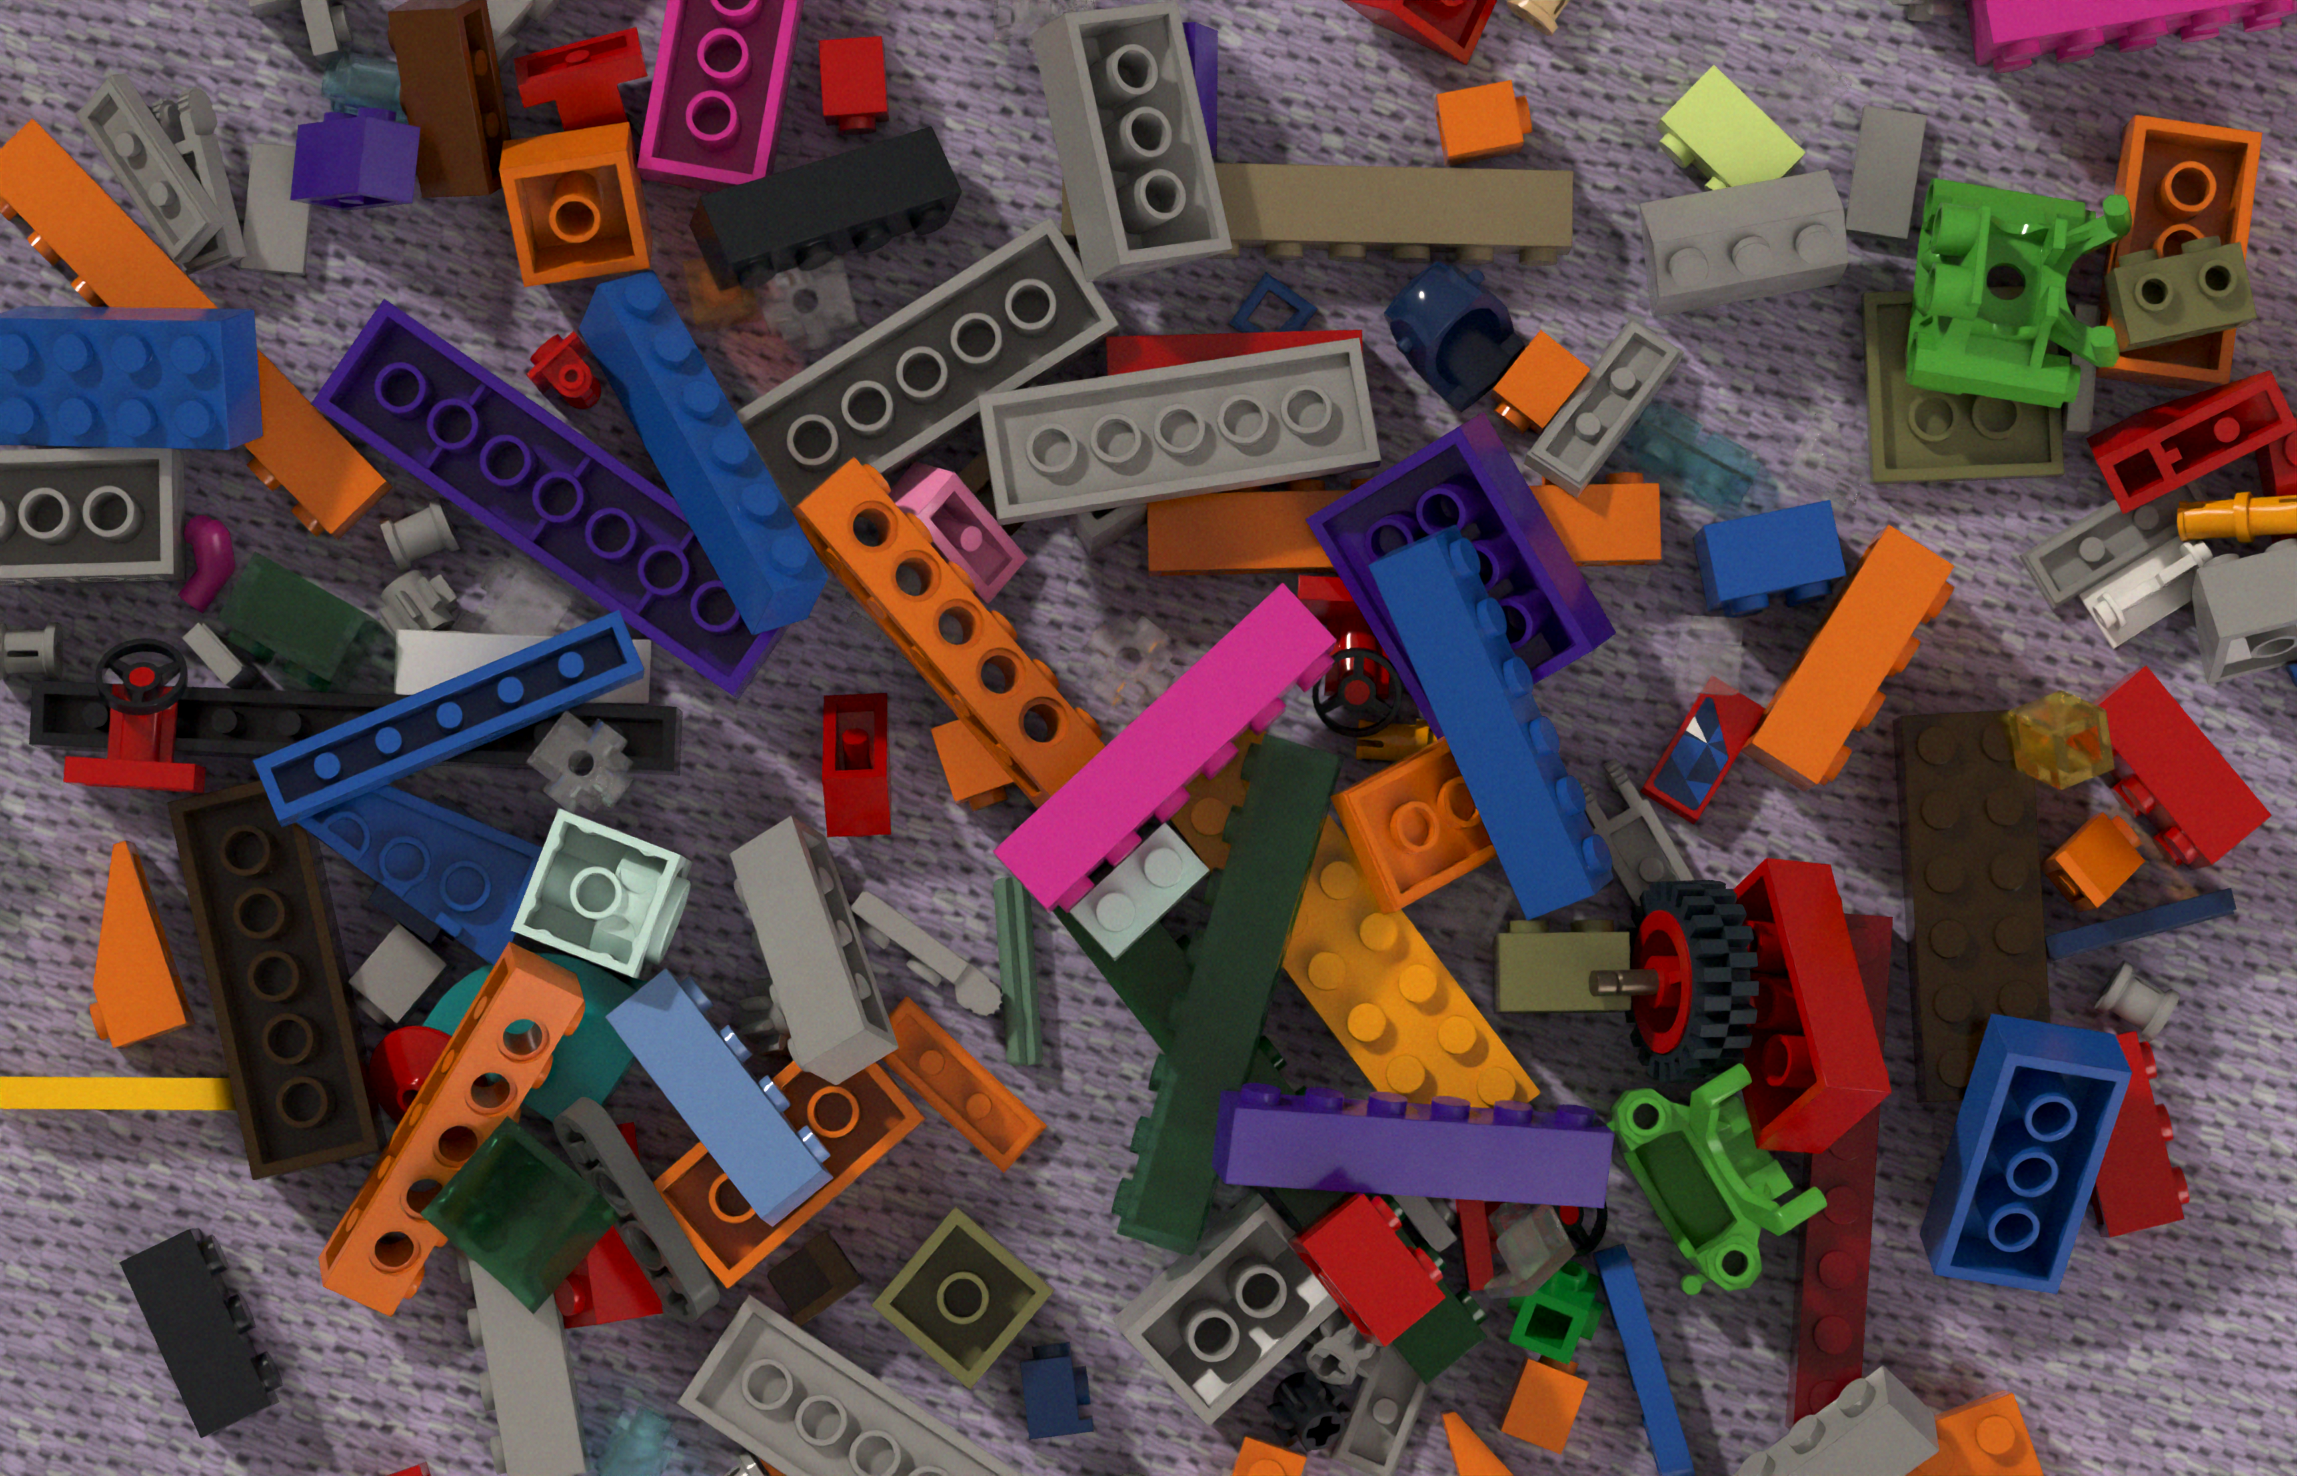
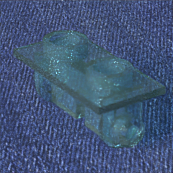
(1716, 473)

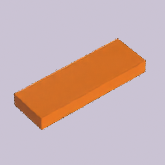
(960, 1087)

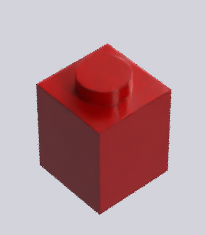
(854, 84)

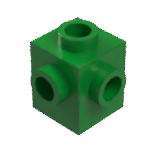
(1558, 1313)

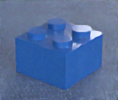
(1768, 558)

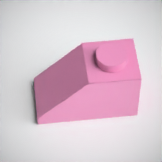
(959, 527)

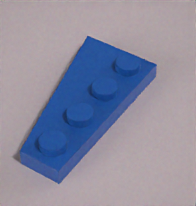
(435, 861)

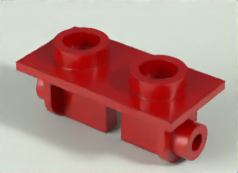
(561, 366)

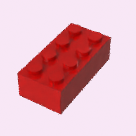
(1814, 1034)

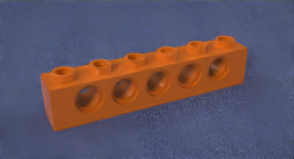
(913, 628)
(516, 989)

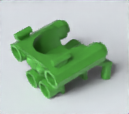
(1994, 346)
(1708, 1177)

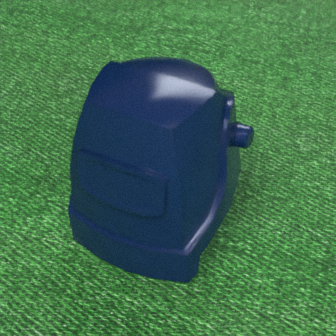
(1454, 333)

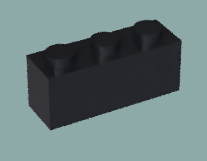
(202, 1330)

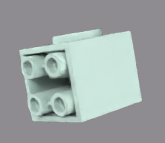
(604, 896)

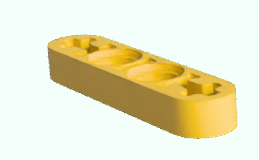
(116, 1093)

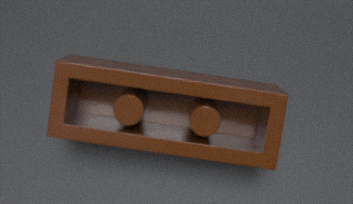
(451, 93)

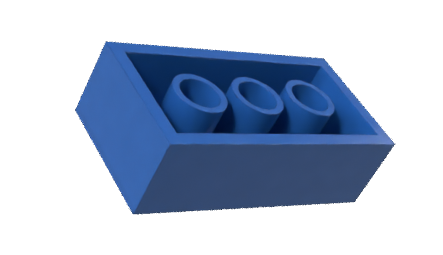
(129, 377)
(2025, 1153)

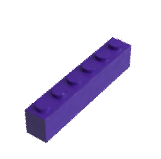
(1412, 1147)

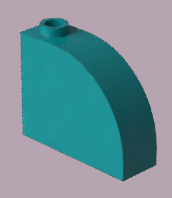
(585, 1063)

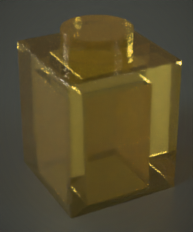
(2061, 739)

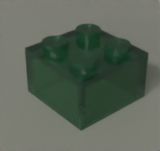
(307, 625)
(520, 1214)

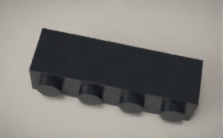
(825, 210)

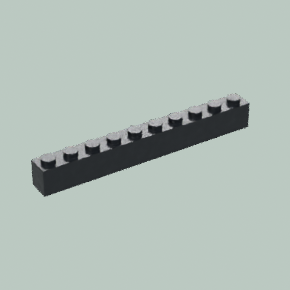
(264, 721)

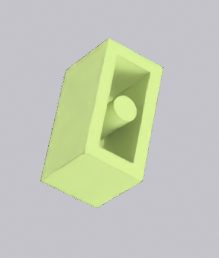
(1726, 135)

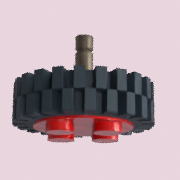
(1687, 980)

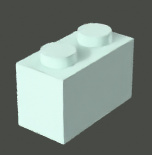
(1139, 891)

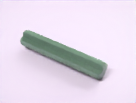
(1018, 972)

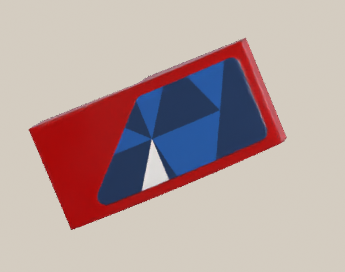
(1702, 753)

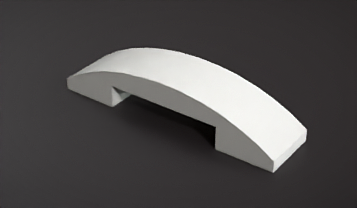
(434, 657)

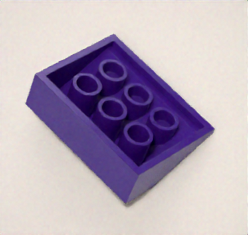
(1523, 563)

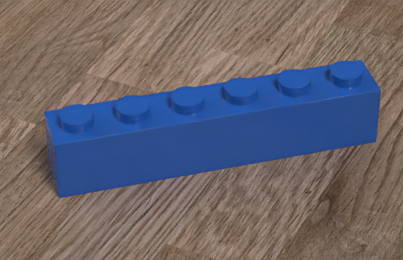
(703, 452)
(449, 718)
(1493, 721)

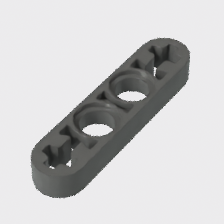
(644, 1218)

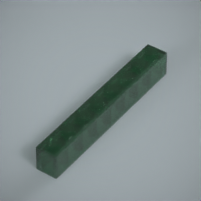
(1230, 989)

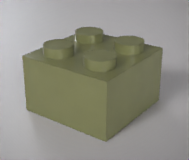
(1552, 970)
(963, 1297)

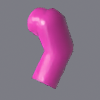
(213, 558)

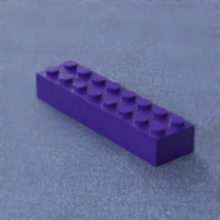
(542, 490)

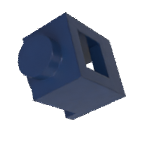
(1055, 1392)

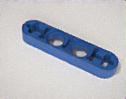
(1643, 1361)

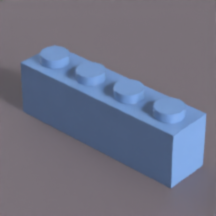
(720, 1097)

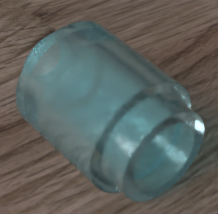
(362, 82)
(638, 1445)

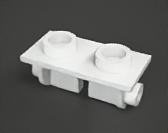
(2145, 590)

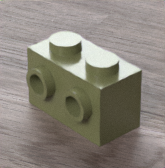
(2179, 294)

